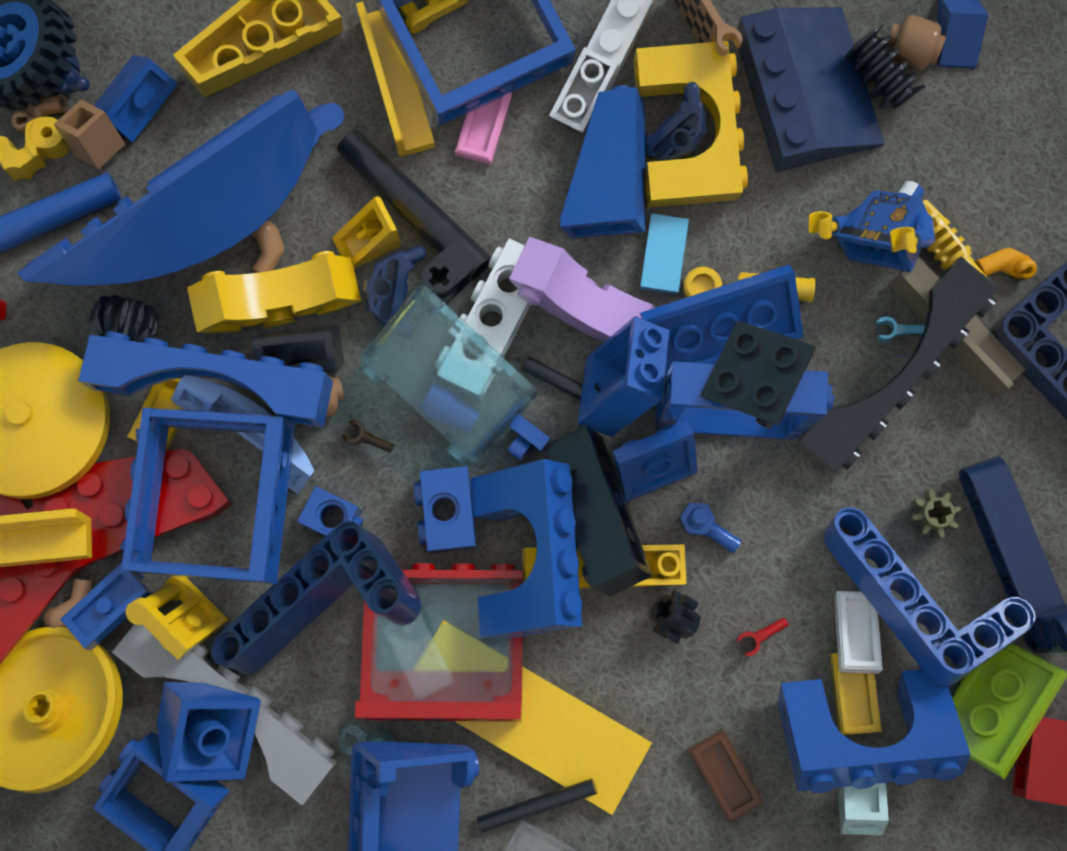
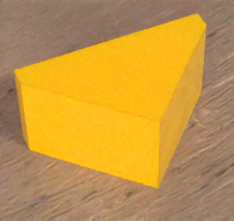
(367, 234)

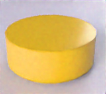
(701, 280)

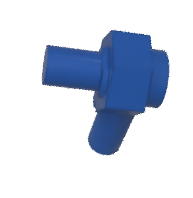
(699, 520)

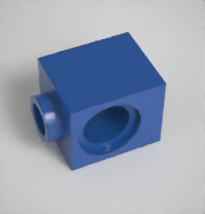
(319, 504)

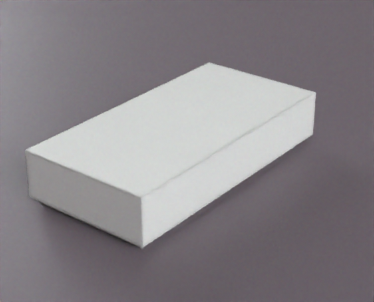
(857, 633)

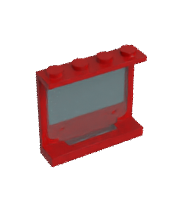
(483, 669)

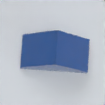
(964, 28)

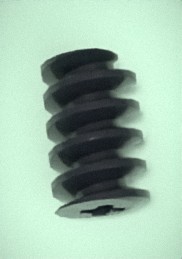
(883, 69)

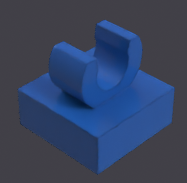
(528, 437)

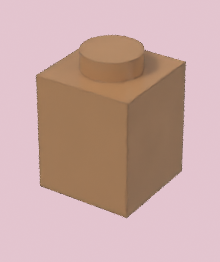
(89, 134)

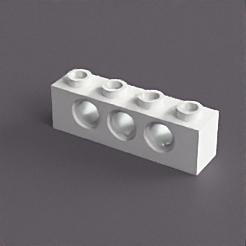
(491, 298)

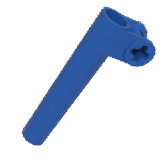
(57, 210)

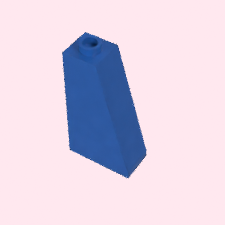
(610, 171)

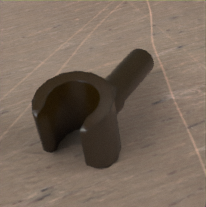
(368, 438)

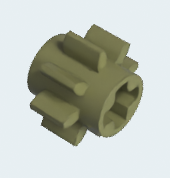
(926, 523)

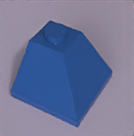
(205, 732)

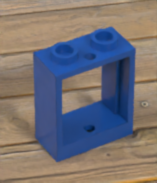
(628, 374)
(142, 822)

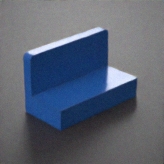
(135, 96)
(104, 607)

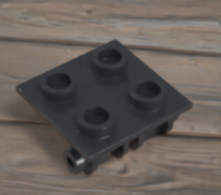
(758, 373)

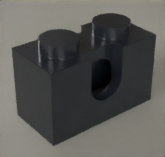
(318, 344)

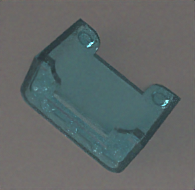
(447, 374)

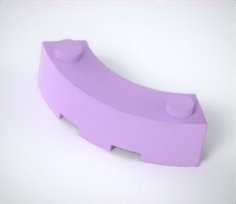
(560, 286)

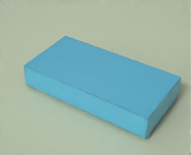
(664, 254)

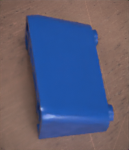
(407, 795)

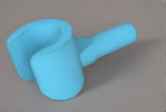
(897, 329)

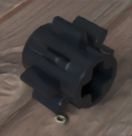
(675, 616)

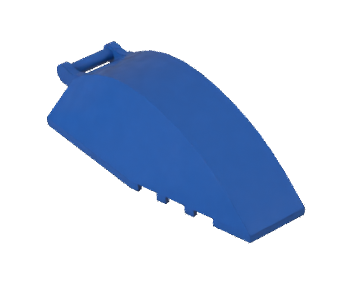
(198, 202)

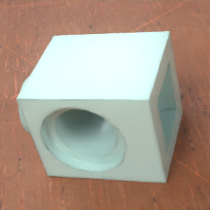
(863, 810)

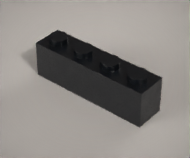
(602, 517)

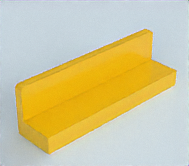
(397, 87)
(44, 537)

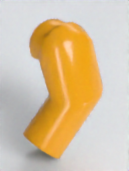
(1009, 262)

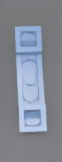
(208, 396)

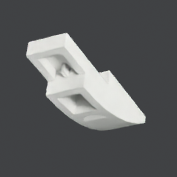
(600, 61)

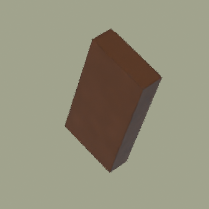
(725, 775)

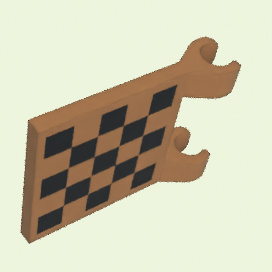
(707, 24)

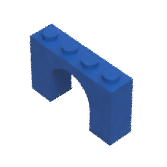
(551, 593)
(829, 760)

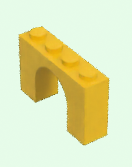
(717, 171)

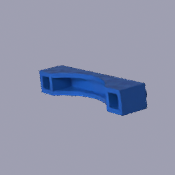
(128, 367)

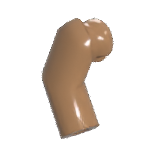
(53, 105)
(79, 590)

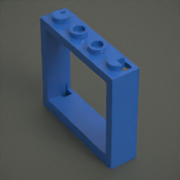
(491, 86)
(683, 403)
(147, 477)

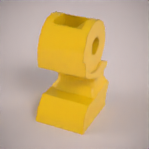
(41, 142)

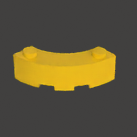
(273, 297)

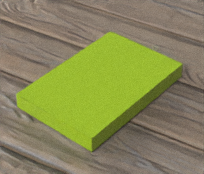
(1004, 704)

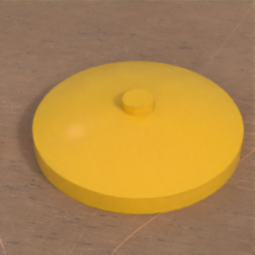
(47, 421)
(55, 710)

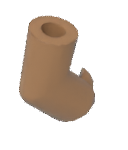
(270, 246)

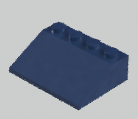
(805, 86)

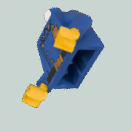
(883, 230)

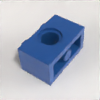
(451, 486)

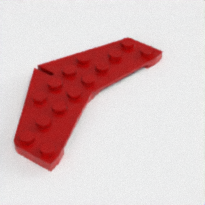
(185, 497)

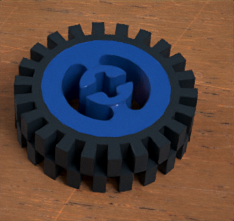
(32, 50)

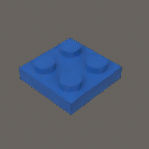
(656, 460)

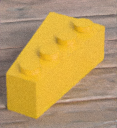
(253, 39)

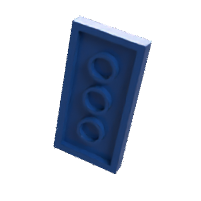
(705, 320)

